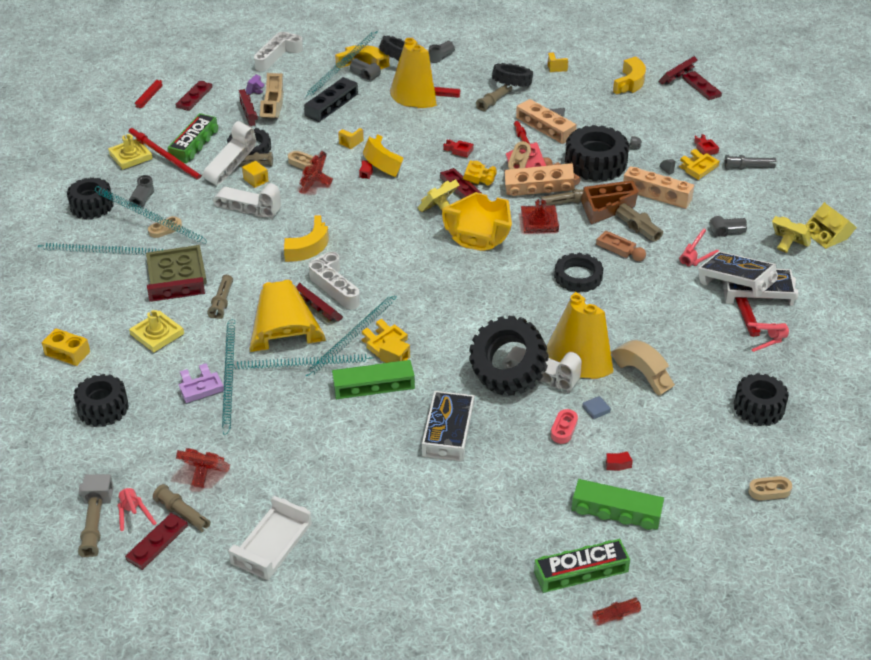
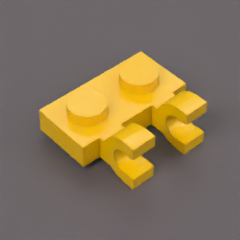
(699, 164)
(374, 342)

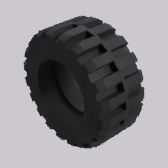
(597, 152)
(501, 333)

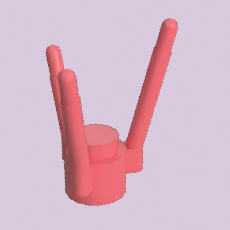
(689, 255)
(775, 331)
(129, 502)

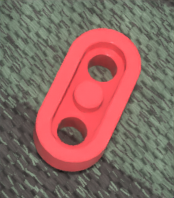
(563, 427)

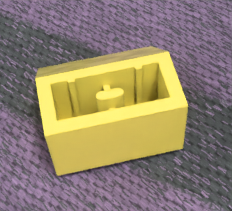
(829, 226)

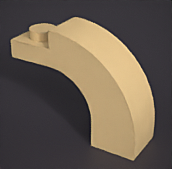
(274, 96)
(647, 360)

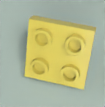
(129, 152)
(438, 196)
(790, 232)
(156, 331)

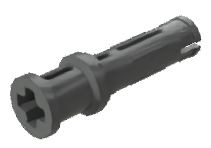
(742, 162)

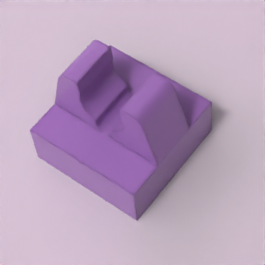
(254, 85)

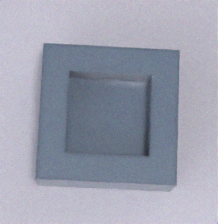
(596, 407)

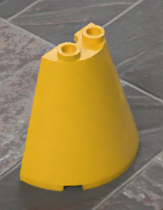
(413, 77)
(478, 221)
(282, 314)
(585, 333)

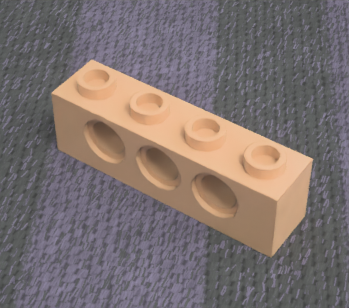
(545, 120)
(539, 179)
(660, 187)

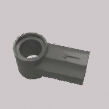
(437, 52)
(367, 71)
(142, 191)
(723, 226)

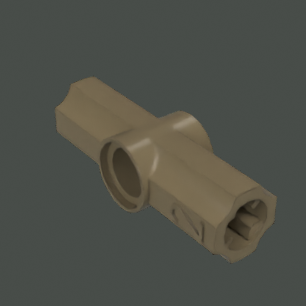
(639, 222)

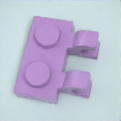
(200, 387)

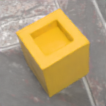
(557, 65)
(350, 139)
(255, 174)
(394, 350)

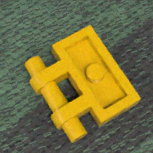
(478, 173)

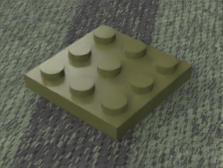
(175, 264)

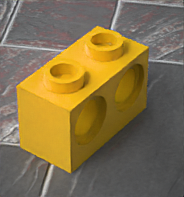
(66, 347)

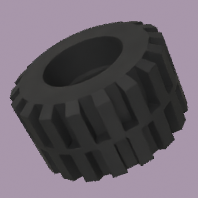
(85, 201)
(761, 399)
(101, 400)

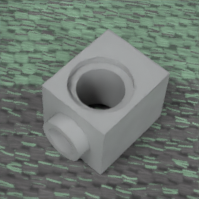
(97, 486)

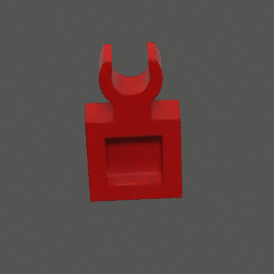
(706, 146)
(460, 148)

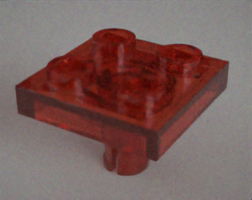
(314, 173)
(539, 218)
(202, 464)

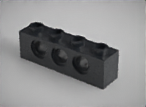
(331, 99)

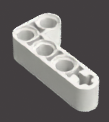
(276, 48)
(232, 154)
(263, 204)
(325, 274)
(558, 374)

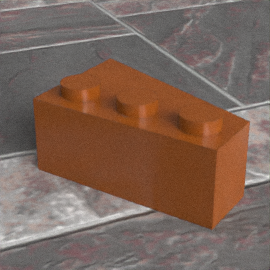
(604, 199)

